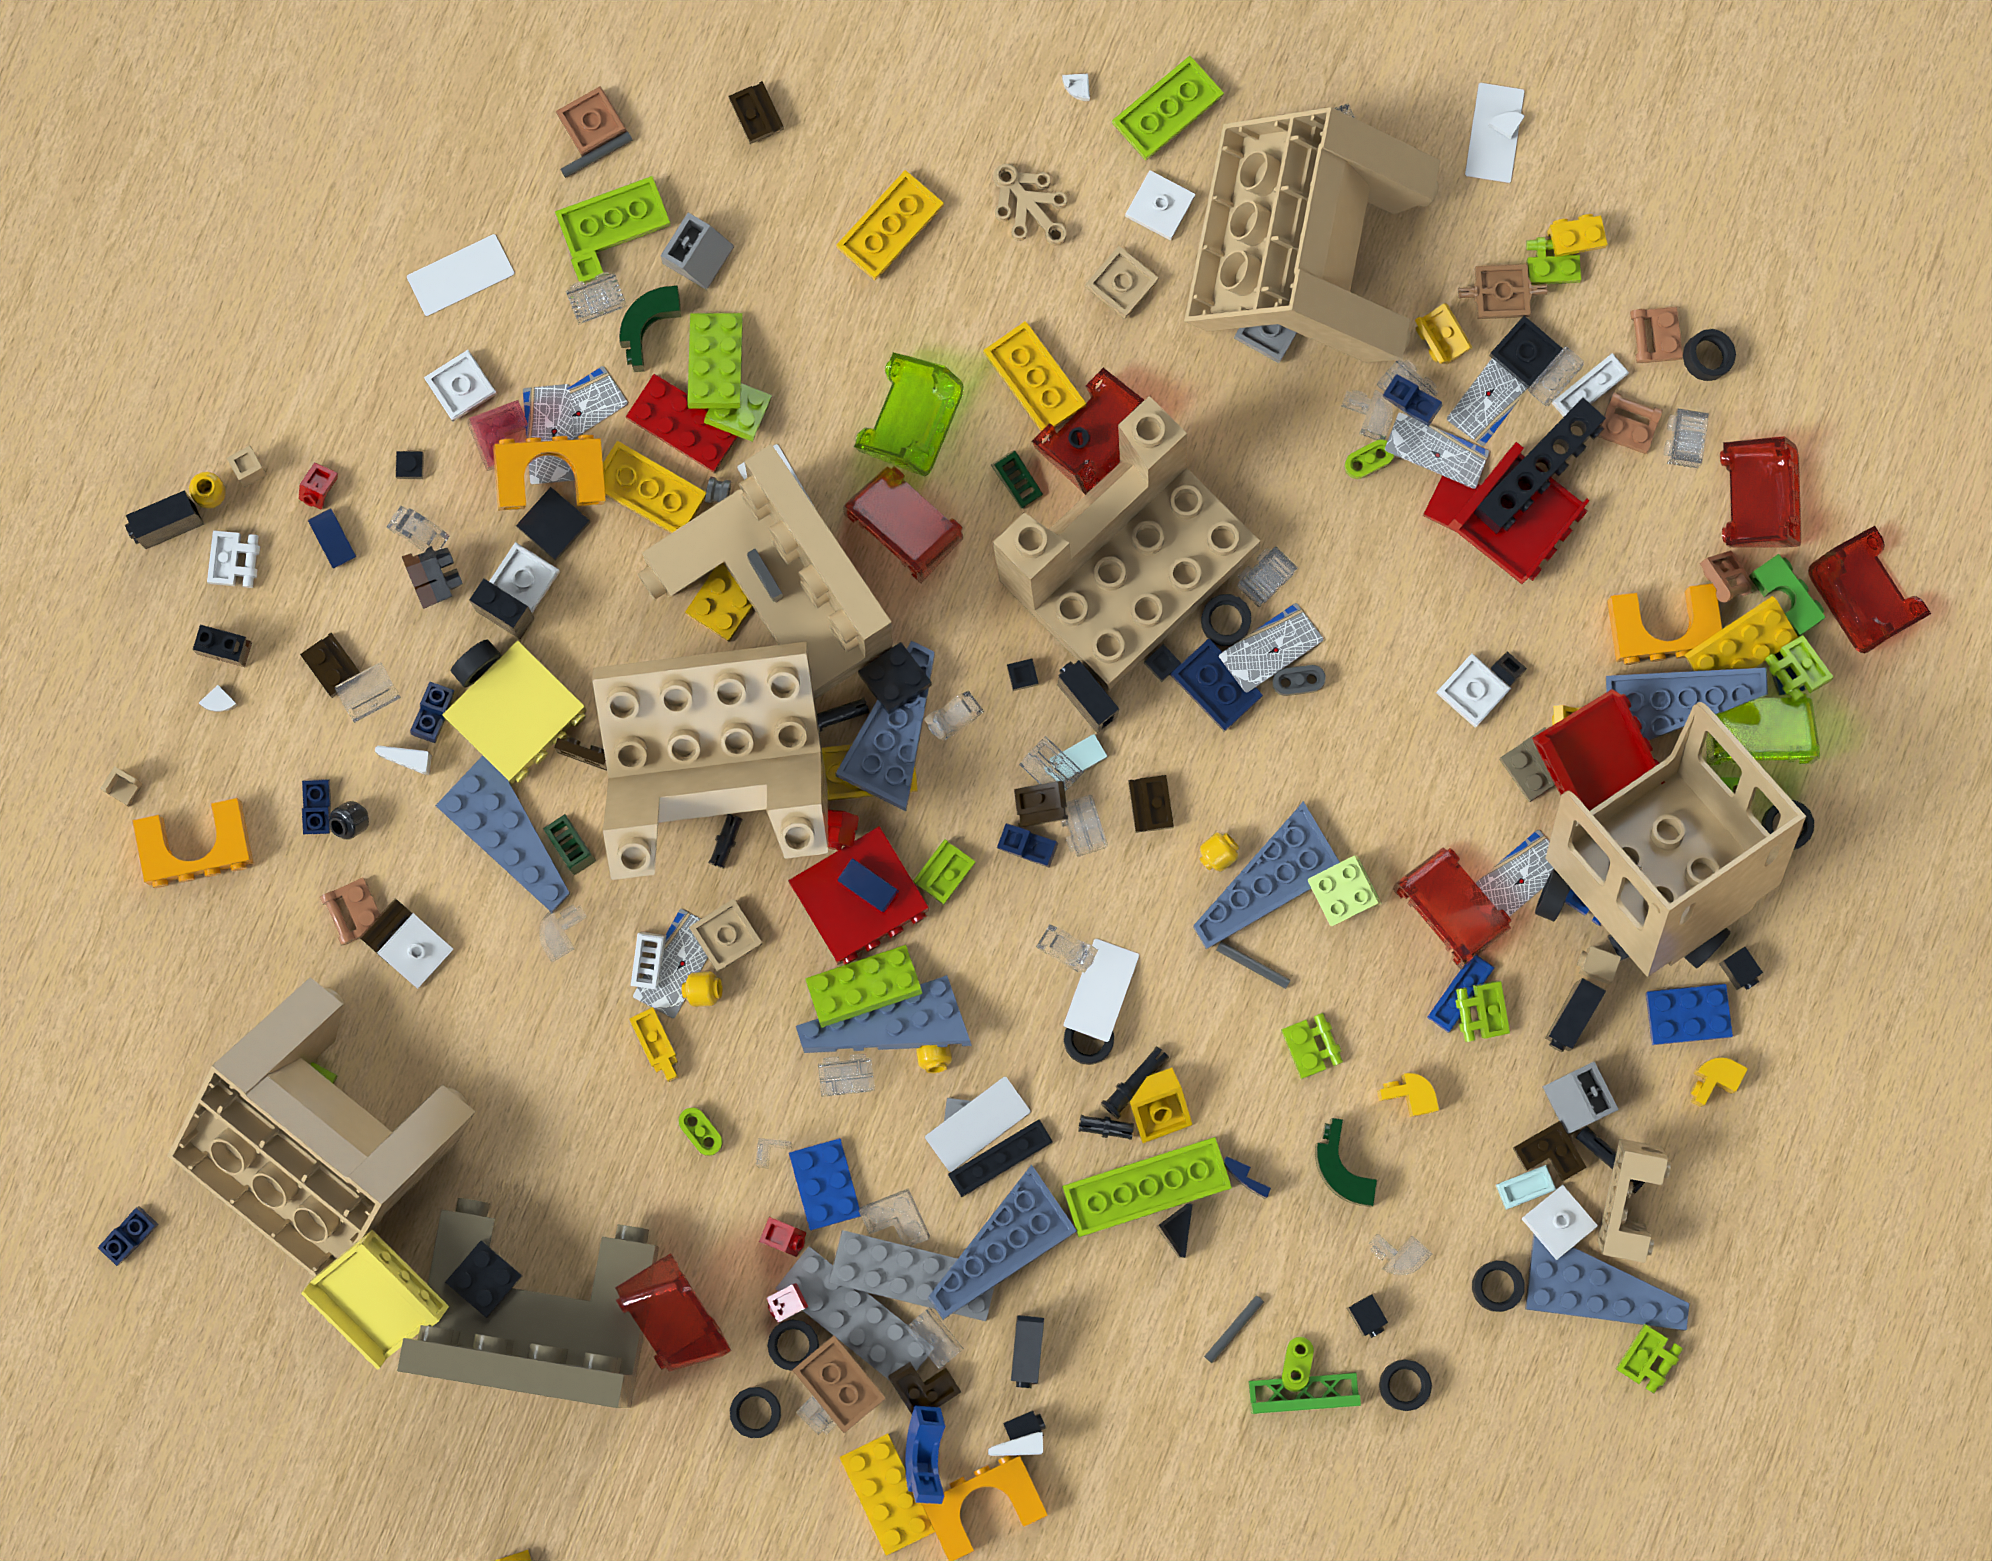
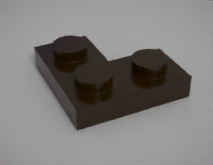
(1551, 1144)
(929, 1393)

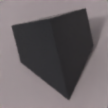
(1176, 1230)

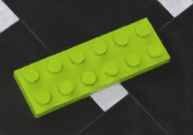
(1146, 1187)

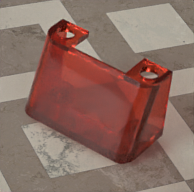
(1100, 417)

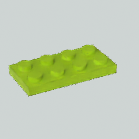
(1167, 108)
(613, 218)
(715, 360)
(863, 986)

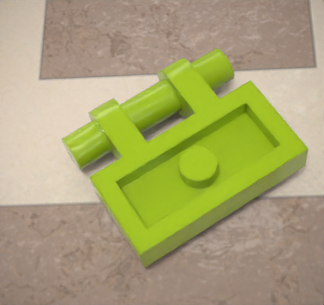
(1551, 268)
(1805, 664)
(1490, 1010)
(1304, 1048)
(1642, 1354)

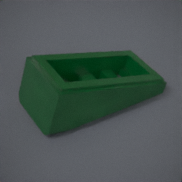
(1019, 465)
(577, 859)

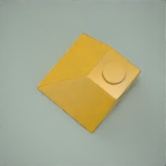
(1160, 1106)

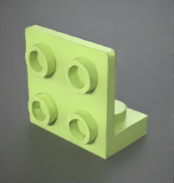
(1344, 890)

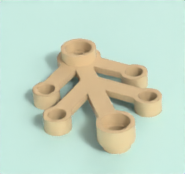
(1027, 201)

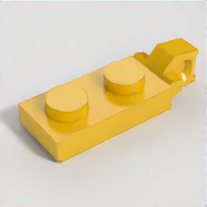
(655, 1042)

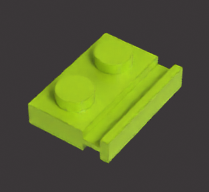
(944, 871)

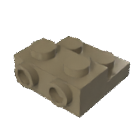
(1528, 769)

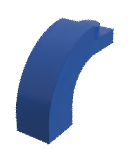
(922, 1454)

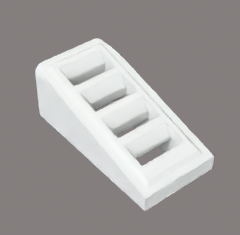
(413, 759)
(638, 959)
(1025, 1445)

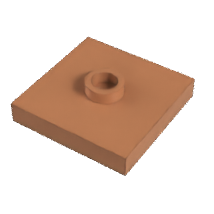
(591, 121)

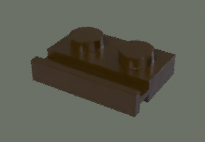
(756, 112)
(329, 663)
(571, 748)
(1041, 803)
(1150, 804)
(385, 925)

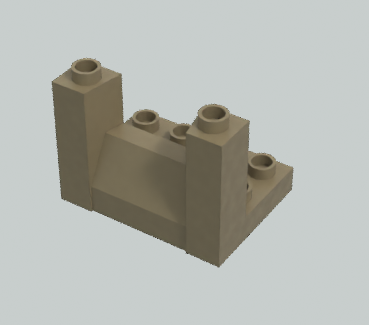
(533, 1338)

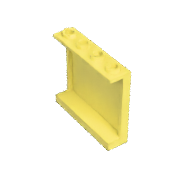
(515, 713)
(374, 1298)

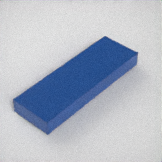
(1445, 1011)

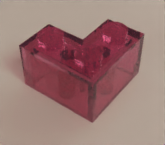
(494, 426)

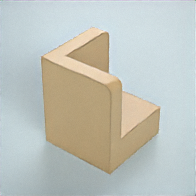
(246, 466)
(121, 786)

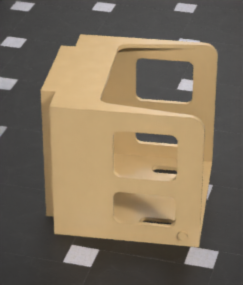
(1677, 856)

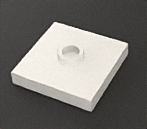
(1160, 205)
(460, 385)
(524, 576)
(1473, 690)
(415, 951)
(1559, 1222)

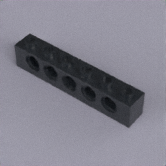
(1581, 415)

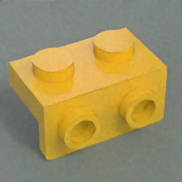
(1577, 235)
(1443, 335)

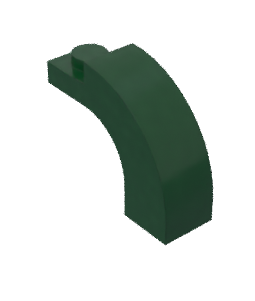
(647, 309)
(1333, 1173)

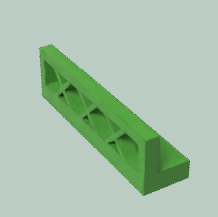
(1305, 1404)

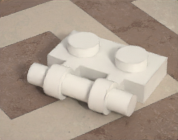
(224, 559)

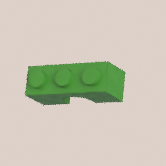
(1778, 576)

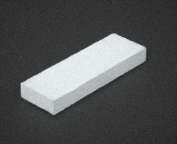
(1592, 385)

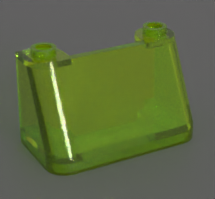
(913, 414)
(1770, 731)

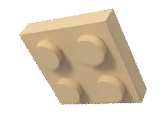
(1121, 282)
(725, 935)

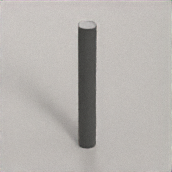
(596, 154)
(1253, 965)
(1233, 1329)

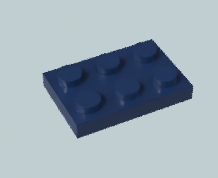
(1213, 686)

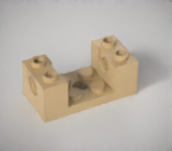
(1617, 1235)

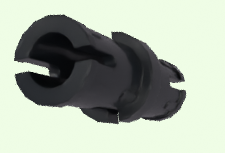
(725, 841)
(1106, 1127)

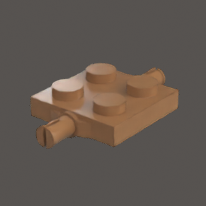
(1502, 291)

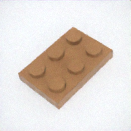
(839, 1384)

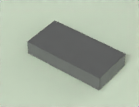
(764, 575)

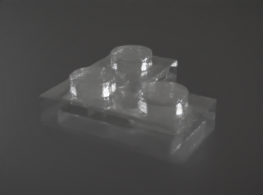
(897, 1211)

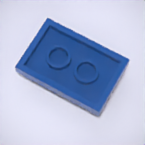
(1689, 1014)
(825, 1184)

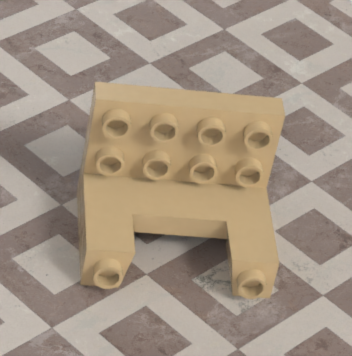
(1290, 228)
(1128, 553)
(821, 589)
(710, 742)
(297, 1148)

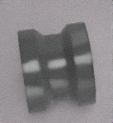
(717, 490)

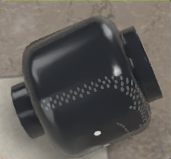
(348, 820)

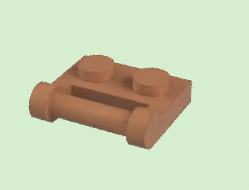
(1664, 333)
(1628, 431)
(1723, 568)
(360, 905)

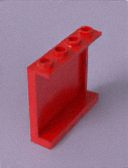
(1535, 530)
(1596, 750)
(842, 916)

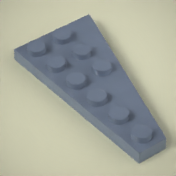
(1666, 699)
(887, 744)
(496, 821)
(1270, 878)
(908, 1024)
(1015, 1235)
(1597, 1290)

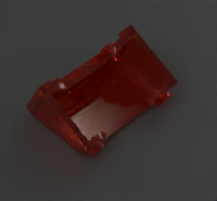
(1763, 493)
(904, 522)
(1864, 593)
(1453, 906)
(671, 1316)

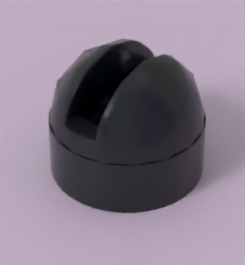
(1074, 439)

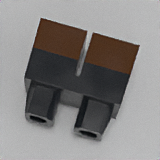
(427, 576)
(222, 646)

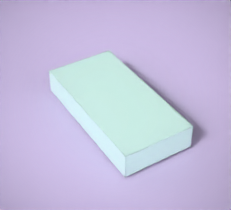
(1086, 753)
(1525, 1187)

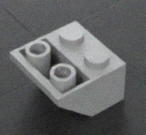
(696, 251)
(1580, 1098)

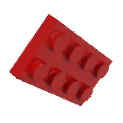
(666, 415)

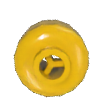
(203, 482)
(1219, 852)
(702, 989)
(934, 1058)

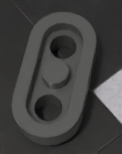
(1298, 680)

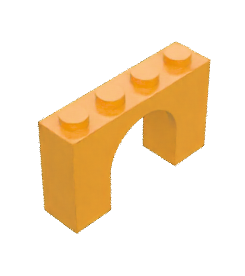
(581, 455)
(1635, 643)
(229, 851)
(1008, 1477)

